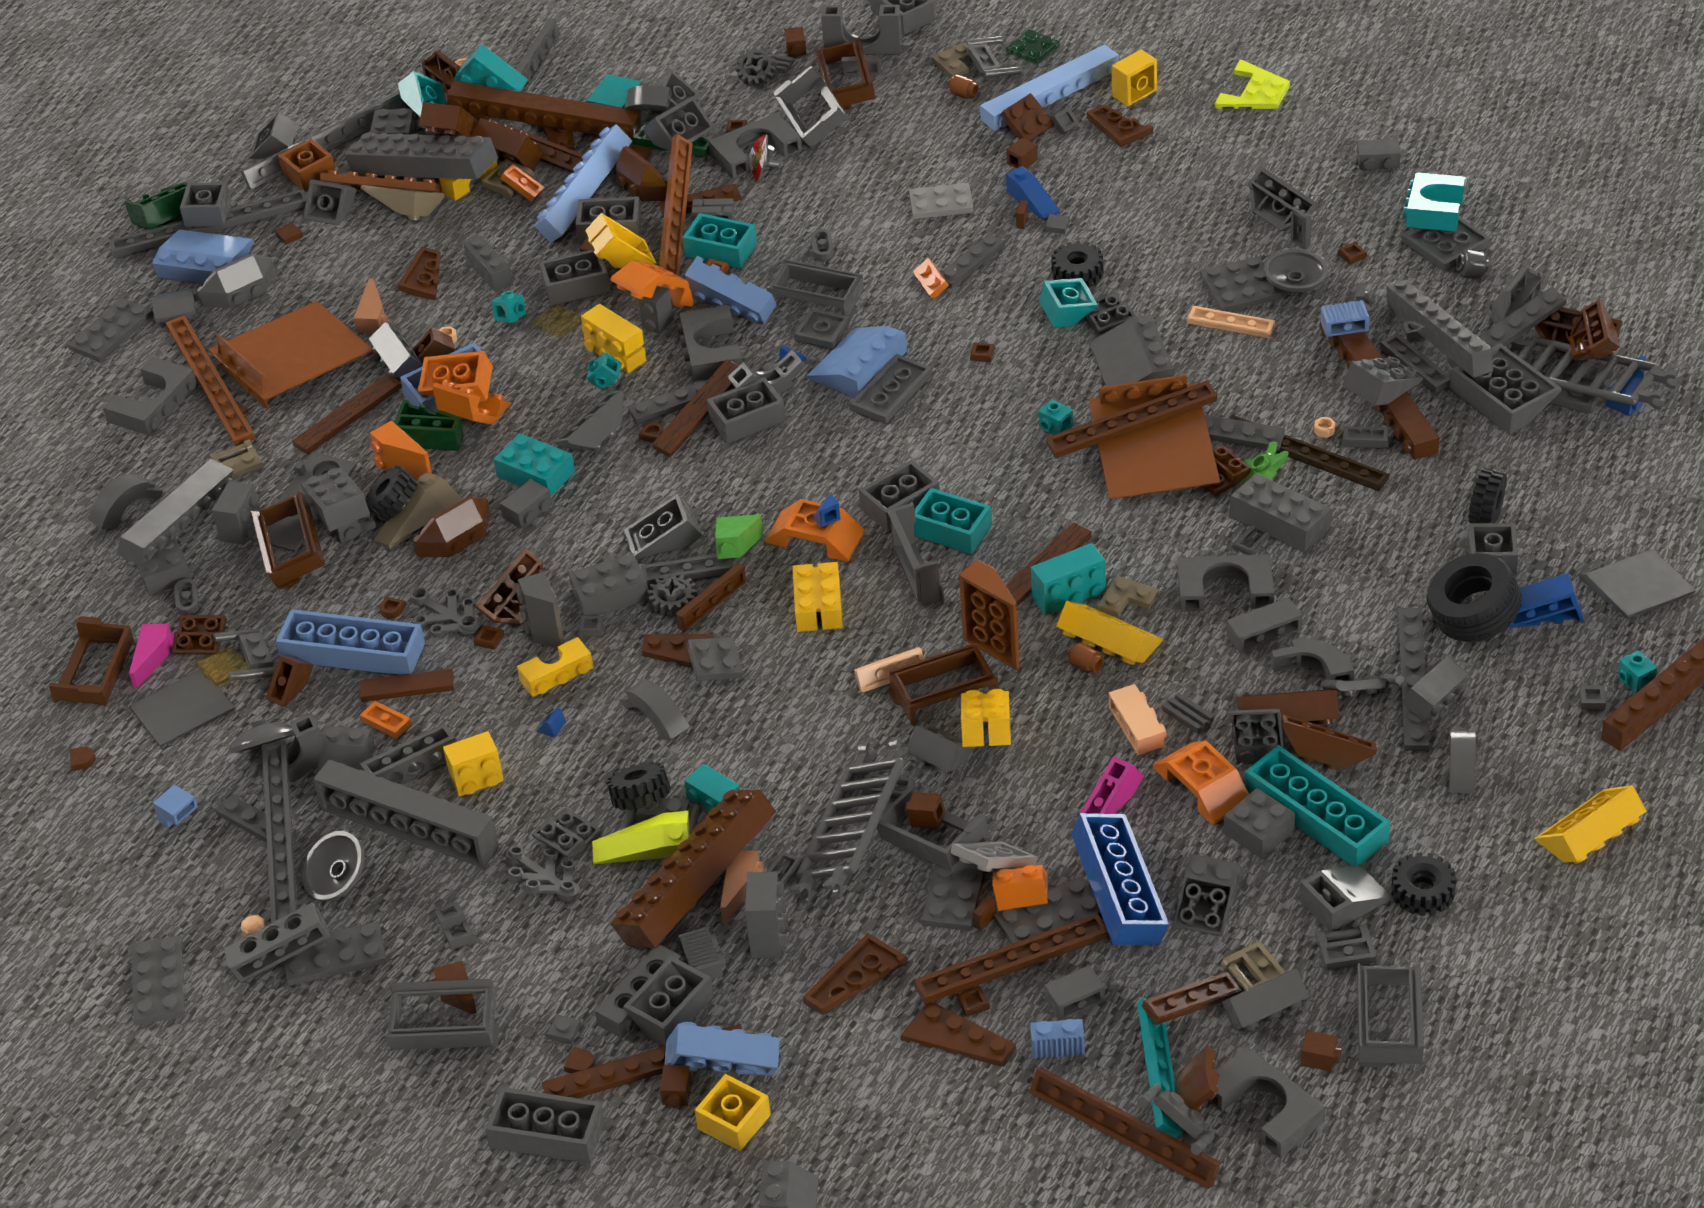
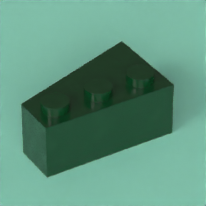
(158, 208)
(430, 428)

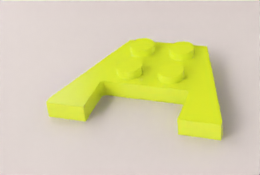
(1262, 92)

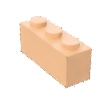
(1137, 719)

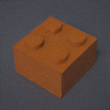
(305, 163)

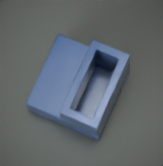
(174, 806)

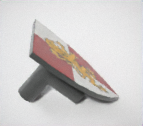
(761, 156)

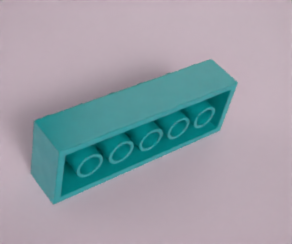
(1320, 806)

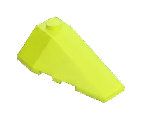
(645, 840)

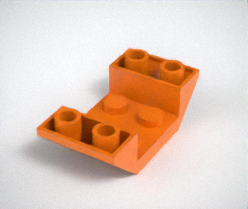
(644, 278)
(467, 405)
(798, 521)
(1207, 777)

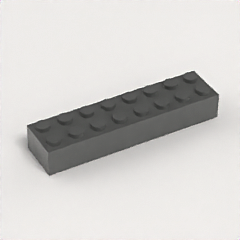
(421, 155)
(406, 813)

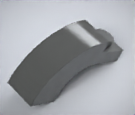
(1462, 761)

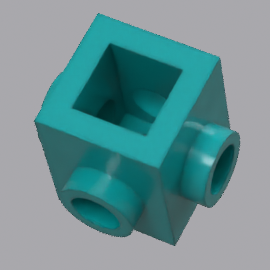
(508, 307)
(603, 371)
(1055, 417)
(1636, 671)

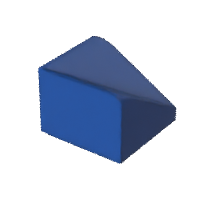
(828, 512)

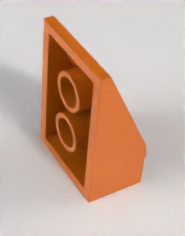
(463, 369)
(395, 448)

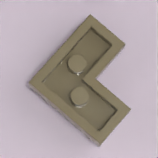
(952, 60)
(1124, 592)

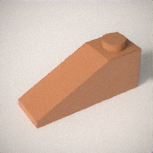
(370, 311)
(736, 881)

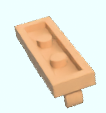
(877, 673)

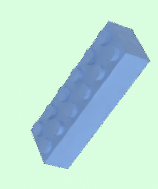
(351, 642)

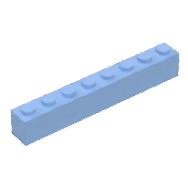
(1053, 84)
(582, 182)

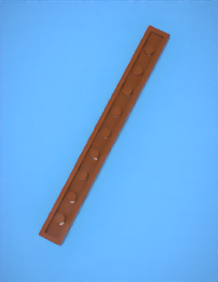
(675, 204)
(210, 380)

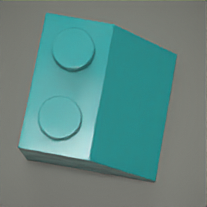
(1066, 301)

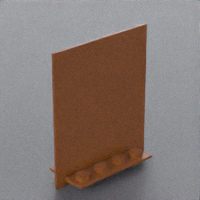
(288, 351)
(1158, 456)

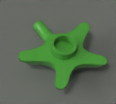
(1267, 463)

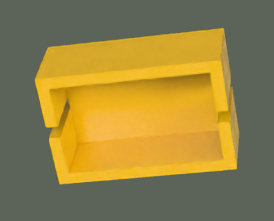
(617, 243)
(613, 334)
(817, 591)
(985, 708)

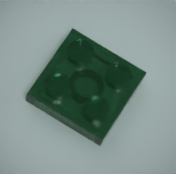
(1032, 46)

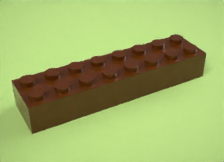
(692, 868)

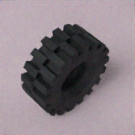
(1078, 262)
(391, 493)
(1487, 496)
(638, 785)
(1423, 870)

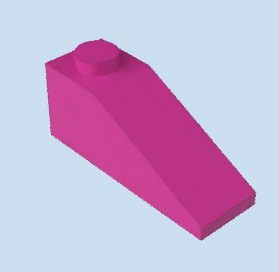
(151, 650)
(1114, 788)

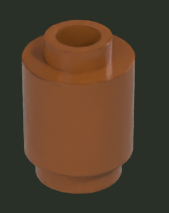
(963, 87)
(1085, 658)

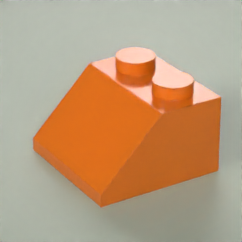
(1020, 887)

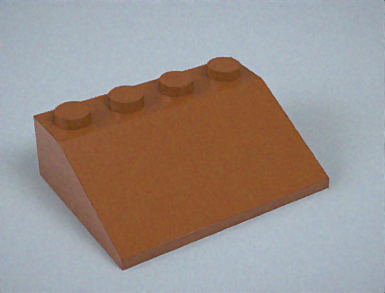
(989, 613)

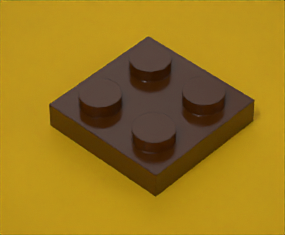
(1027, 118)

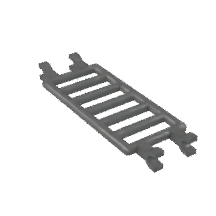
(1640, 394)
(839, 873)

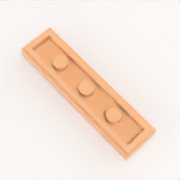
(1231, 321)

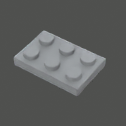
(941, 200)
(993, 855)

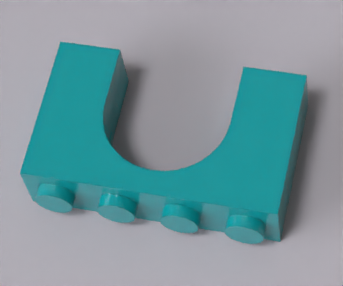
(1434, 201)

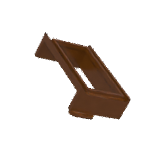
(853, 93)
(288, 572)
(93, 630)
(935, 666)

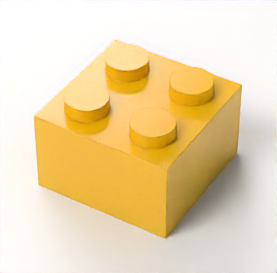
(1134, 77)
(473, 764)
(732, 1112)

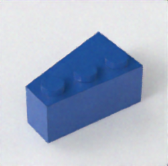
(1548, 601)

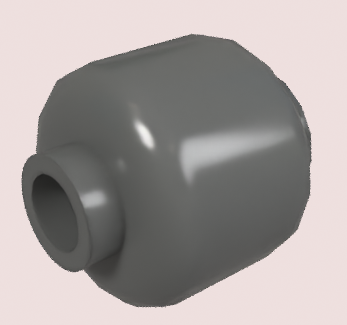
(1472, 264)

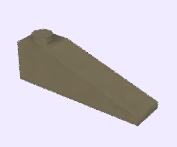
(406, 201)
(429, 499)

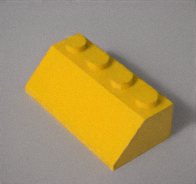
(1107, 632)
(1592, 824)

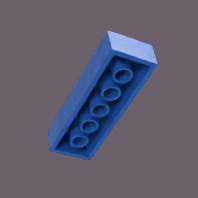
(1119, 879)

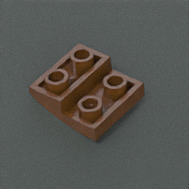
(1230, 470)
(196, 634)
(1198, 1080)

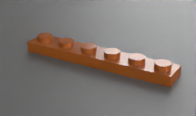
(371, 179)

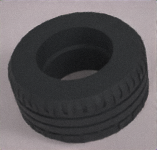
(1480, 618)

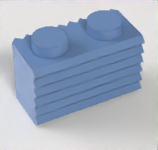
(1344, 318)
(1057, 1038)

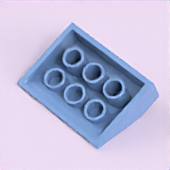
(195, 255)
(859, 358)

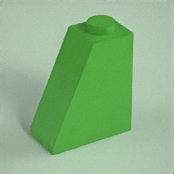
(737, 535)

